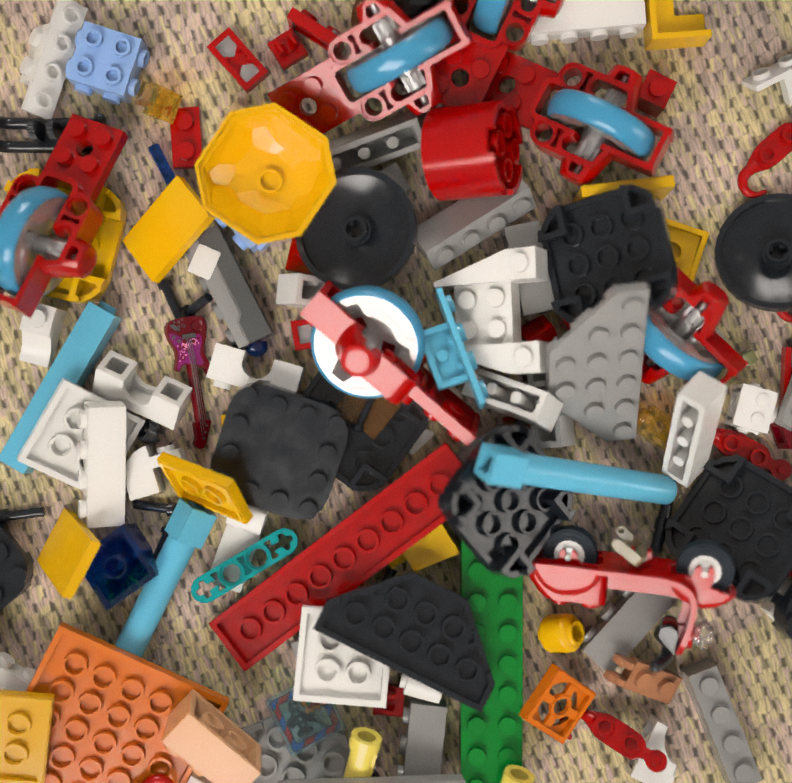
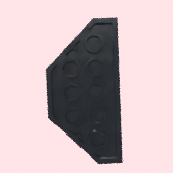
(415, 631)

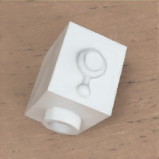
(752, 408)

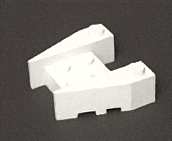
(490, 309)

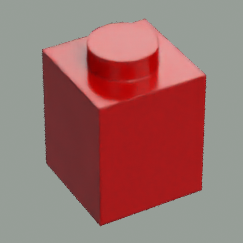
(655, 93)

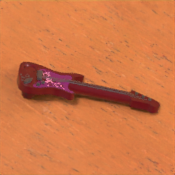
(187, 341)

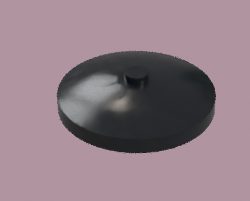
(360, 231)
(756, 253)

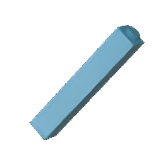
(73, 363)

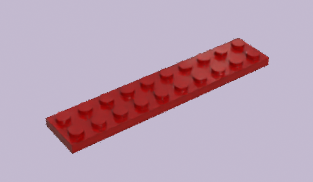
(338, 559)

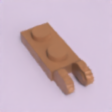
(640, 679)

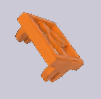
(561, 730)

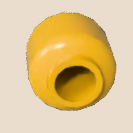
(561, 633)

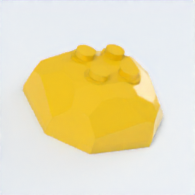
(265, 173)

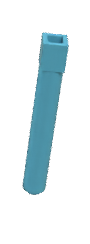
(513, 468)
(186, 531)

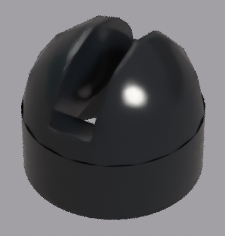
(150, 432)

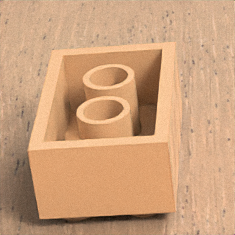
(211, 742)

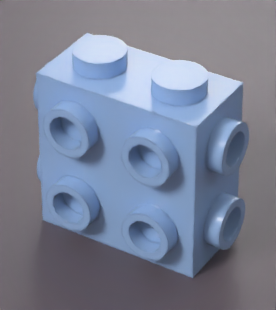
(107, 63)

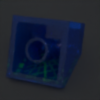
(121, 565)

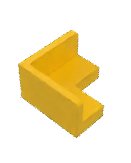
(670, 31)

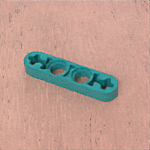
(243, 561)

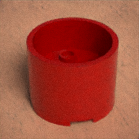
(472, 150)

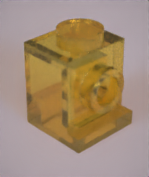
(158, 101)
(645, 426)

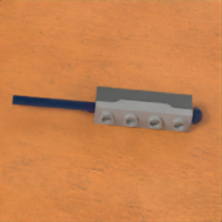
(228, 284)

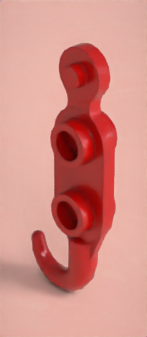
(766, 156)
(733, 442)
(623, 739)

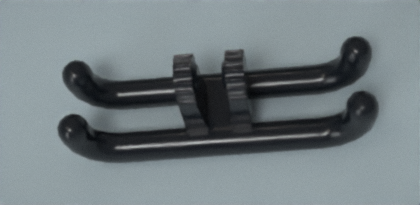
(42, 132)

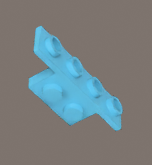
(448, 356)

